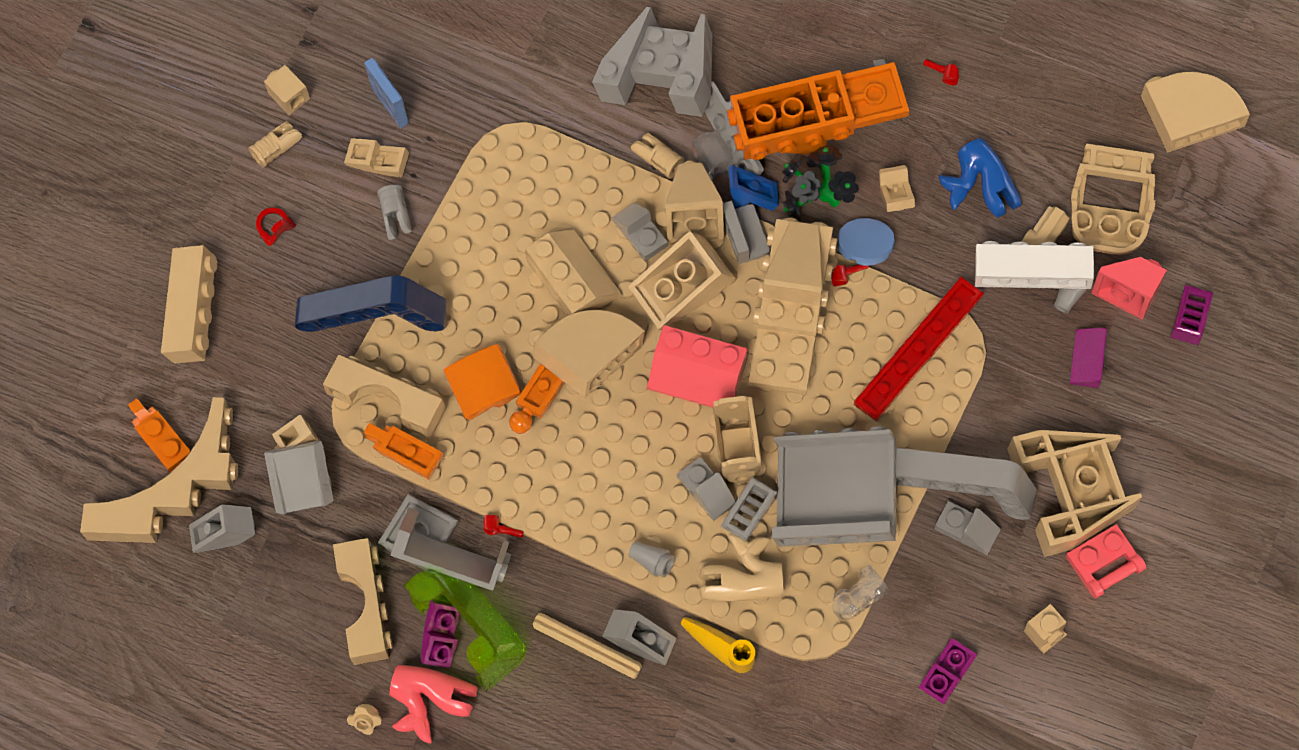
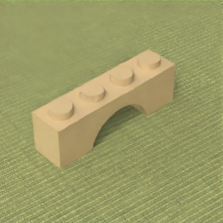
(352, 381)
(367, 636)

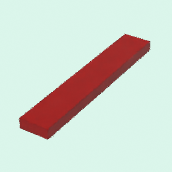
(918, 349)

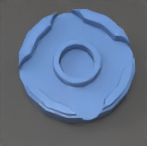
(865, 241)

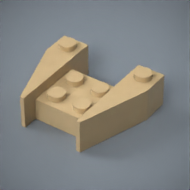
(1082, 481)

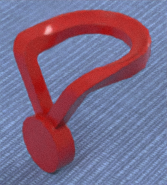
(278, 228)

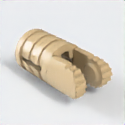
(274, 144)
(658, 155)

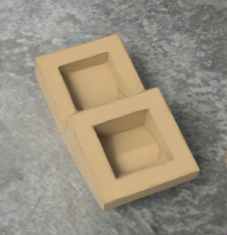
(374, 158)

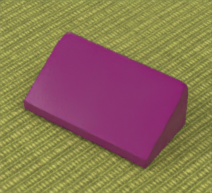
(1088, 357)

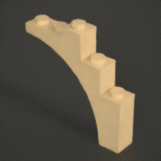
(177, 494)

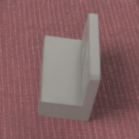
(744, 232)

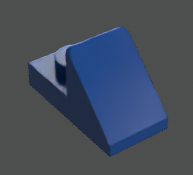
(752, 188)

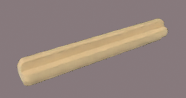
(587, 645)

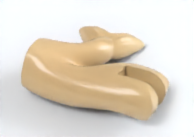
(740, 586)

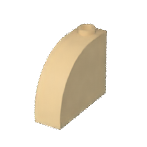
(1192, 108)
(587, 347)

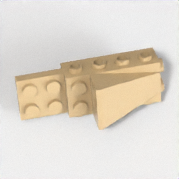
(791, 304)

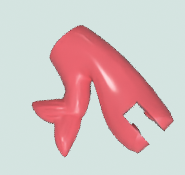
(411, 681)

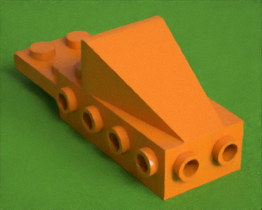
(814, 109)

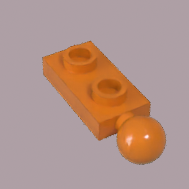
(535, 399)

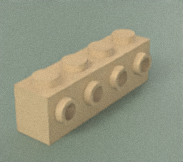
(188, 304)

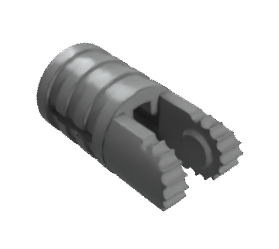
(394, 209)

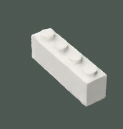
(1034, 265)

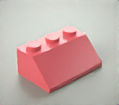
(696, 367)

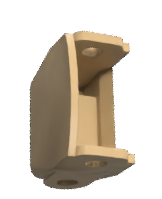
(737, 438)

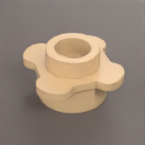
(365, 718)

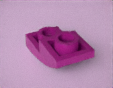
(438, 634)
(948, 671)

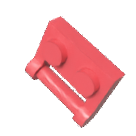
(1100, 553)

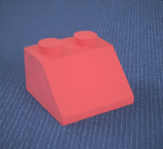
(1130, 284)

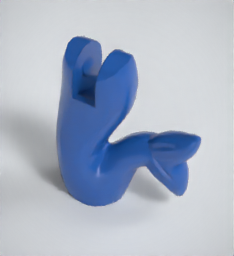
(976, 158)

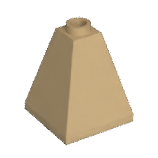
(693, 204)

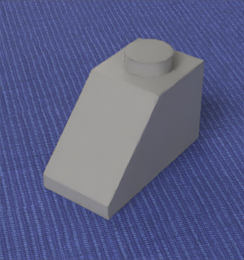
(222, 528)
(639, 636)

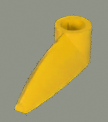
(721, 645)

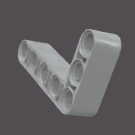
(970, 475)

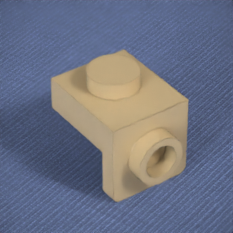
(896, 188)

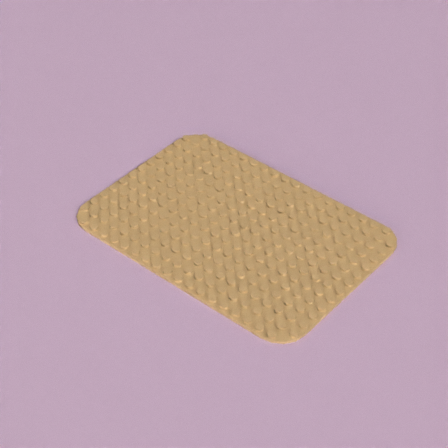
(609, 462)

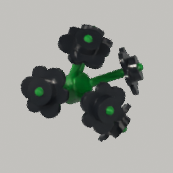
(825, 189)

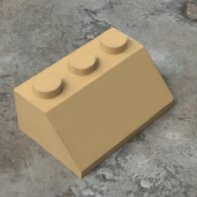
(571, 272)

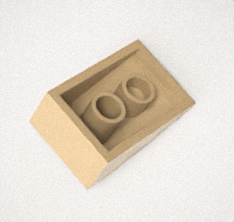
(681, 280)

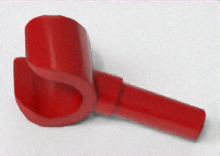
(950, 72)
(840, 272)
(492, 527)

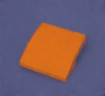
(482, 381)

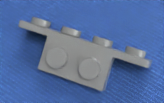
(717, 114)

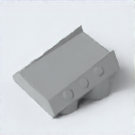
(299, 477)

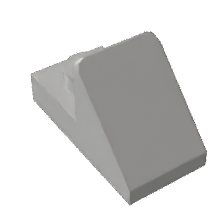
(640, 231)
(707, 488)
(967, 527)

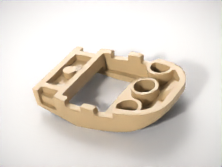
(1108, 228)

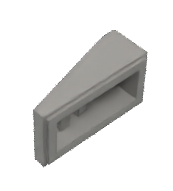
(761, 490)

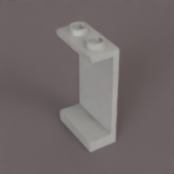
(447, 558)

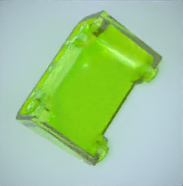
(498, 645)

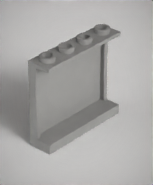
(836, 487)

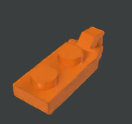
(158, 435)
(404, 449)

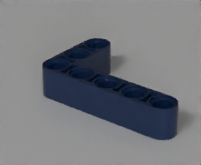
(370, 301)

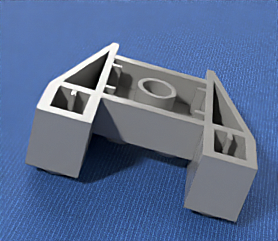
(659, 59)

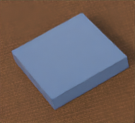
(386, 92)

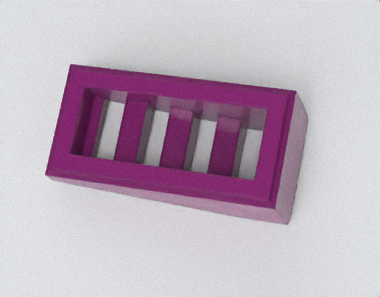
(1185, 333)

